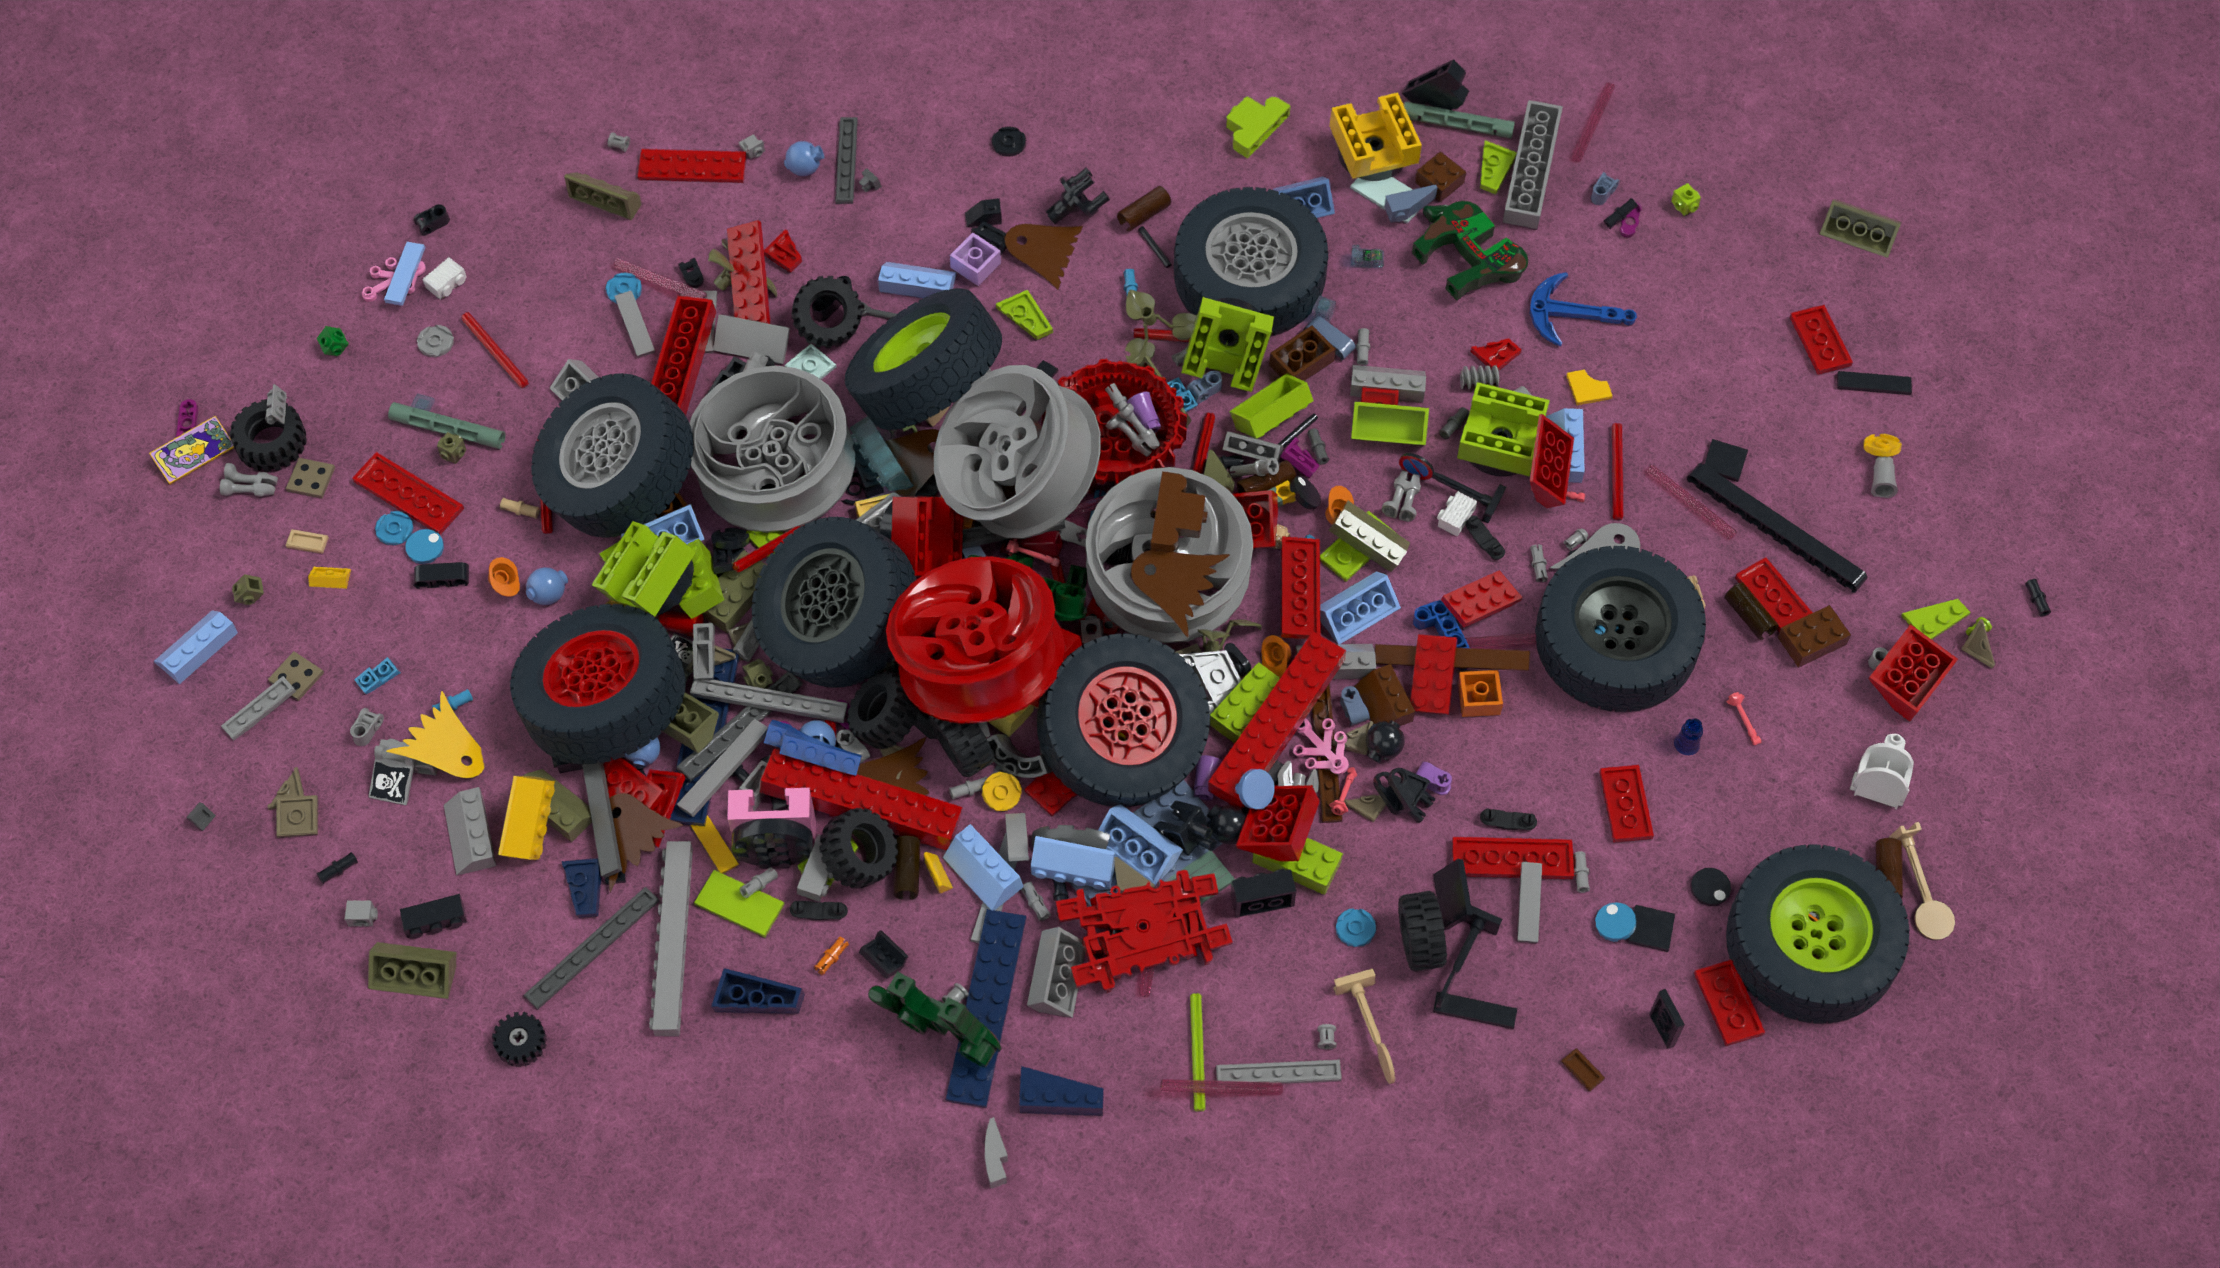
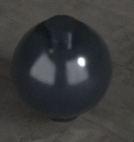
(1384, 741)
(1227, 823)

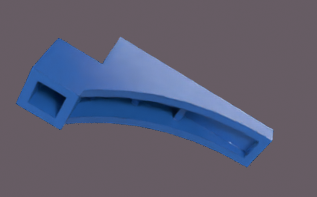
(806, 748)

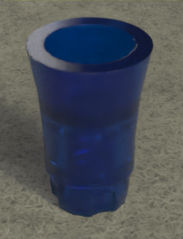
(1689, 737)

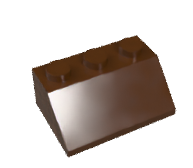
(1385, 697)

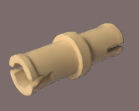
(519, 508)

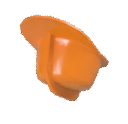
(1336, 500)
(503, 572)
(1276, 649)

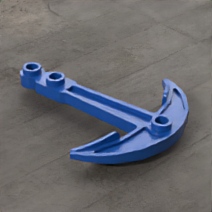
(1567, 309)

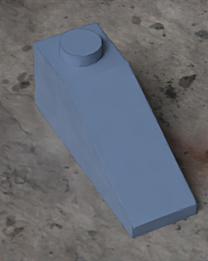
(1407, 203)

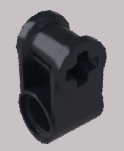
(432, 219)

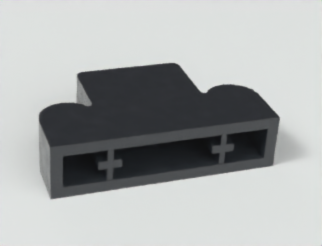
(1439, 87)

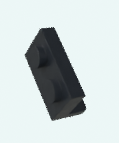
(991, 235)
(884, 955)

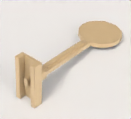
(1932, 917)
(1356, 983)

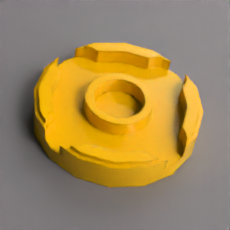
(1882, 445)
(1001, 791)

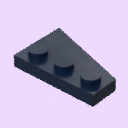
(585, 885)

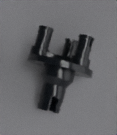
(1074, 199)

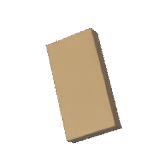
(307, 541)

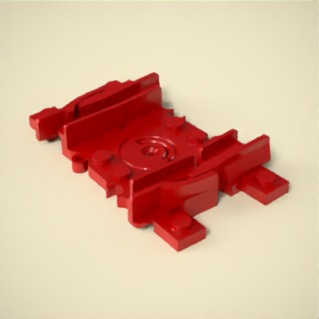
(1166, 933)

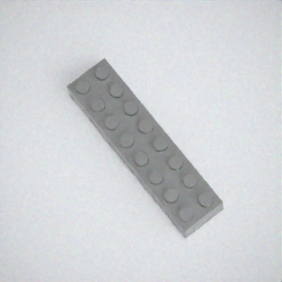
(1532, 164)

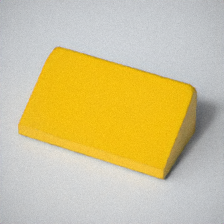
(329, 577)
(937, 872)

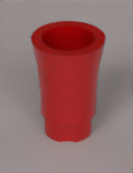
(680, 622)

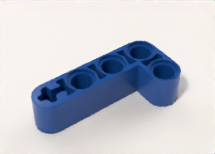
(1440, 621)

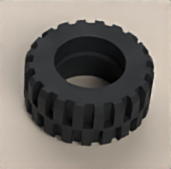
(831, 288)
(271, 454)
(882, 711)
(964, 745)
(839, 854)
(1422, 931)

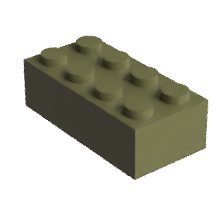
(737, 595)

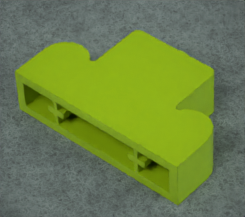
(1255, 123)

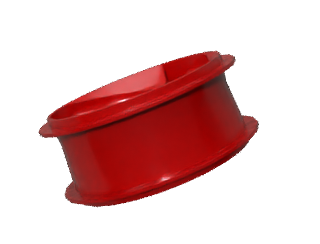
(968, 611)

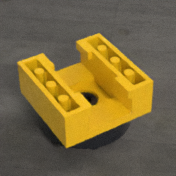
(1376, 142)

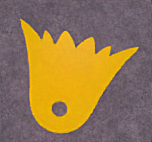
(443, 743)

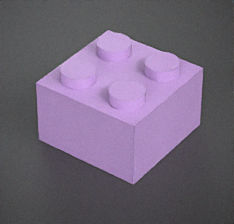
(975, 259)

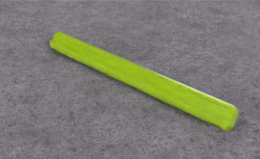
(1197, 1047)

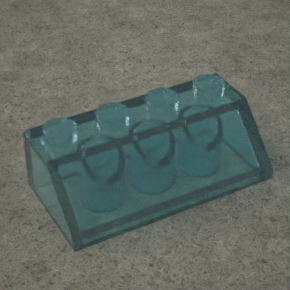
(880, 455)

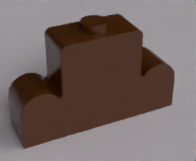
(1176, 513)

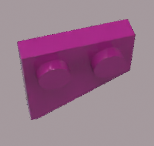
(1300, 459)

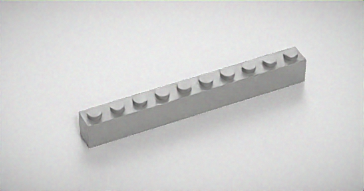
(672, 939)

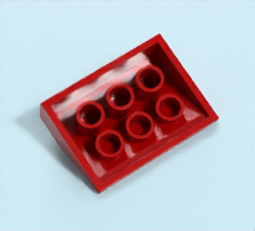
(1551, 463)
(1262, 514)
(1911, 672)
(1281, 826)

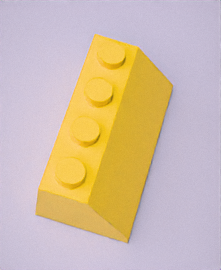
(526, 817)

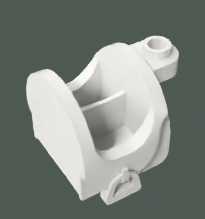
(1884, 772)

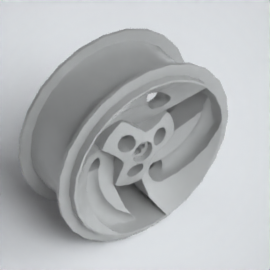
(760, 404)
(992, 445)
(1126, 518)

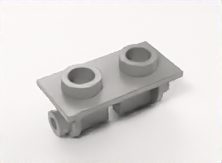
(277, 402)

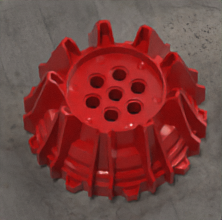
(1130, 380)

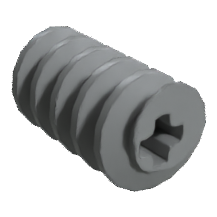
(1482, 376)

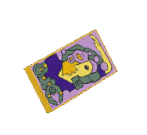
(192, 450)

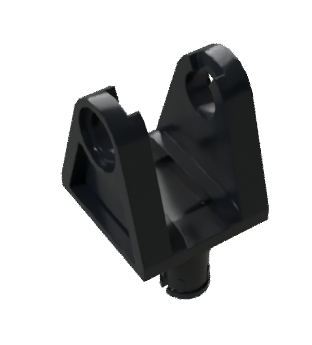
(1404, 792)
(1191, 833)

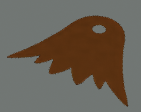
(1044, 249)
(915, 458)
(1175, 581)
(887, 767)
(635, 830)

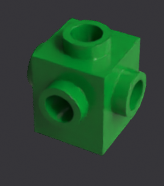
(332, 341)

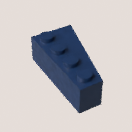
(753, 994)
(1058, 1095)

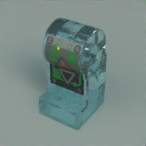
(1366, 257)

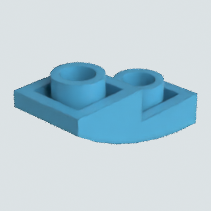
(1189, 401)
(374, 678)

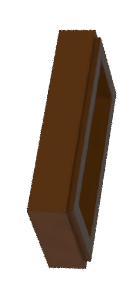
(1583, 1069)

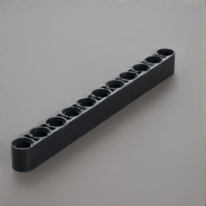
(1778, 527)

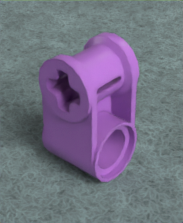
(1436, 777)

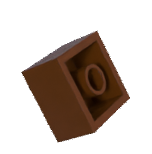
(1443, 173)

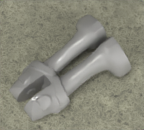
(1141, 442)
(262, 482)
(1402, 486)

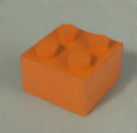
(1480, 693)

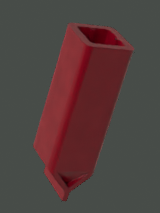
(1048, 543)

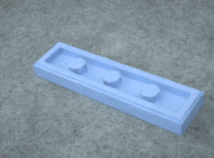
(404, 273)

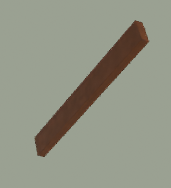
(1465, 657)
(1327, 779)

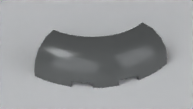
(1014, 761)
(1067, 833)

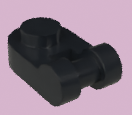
(692, 278)
(1239, 661)

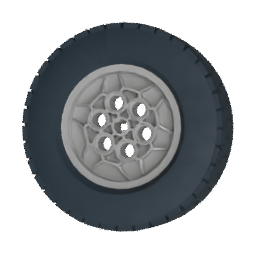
(1254, 251)
(612, 455)

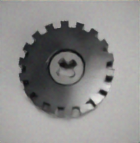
(527, 1048)

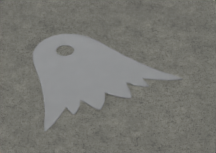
(1605, 537)

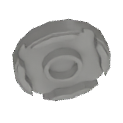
(435, 341)

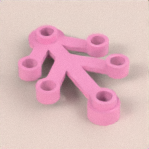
(389, 275)
(1323, 748)

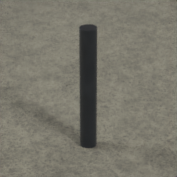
(1154, 247)
(1297, 431)

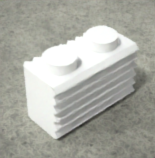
(445, 278)
(1457, 513)

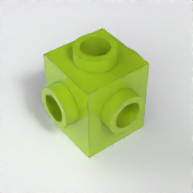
(1686, 199)

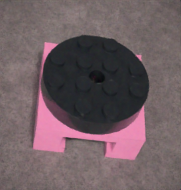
(772, 836)

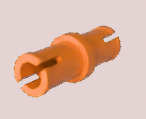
(831, 955)

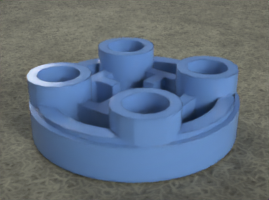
(1255, 789)

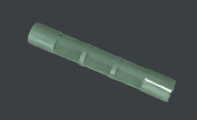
(1459, 120)
(444, 424)

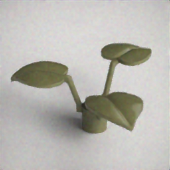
(724, 278)
(1141, 306)
(1212, 644)

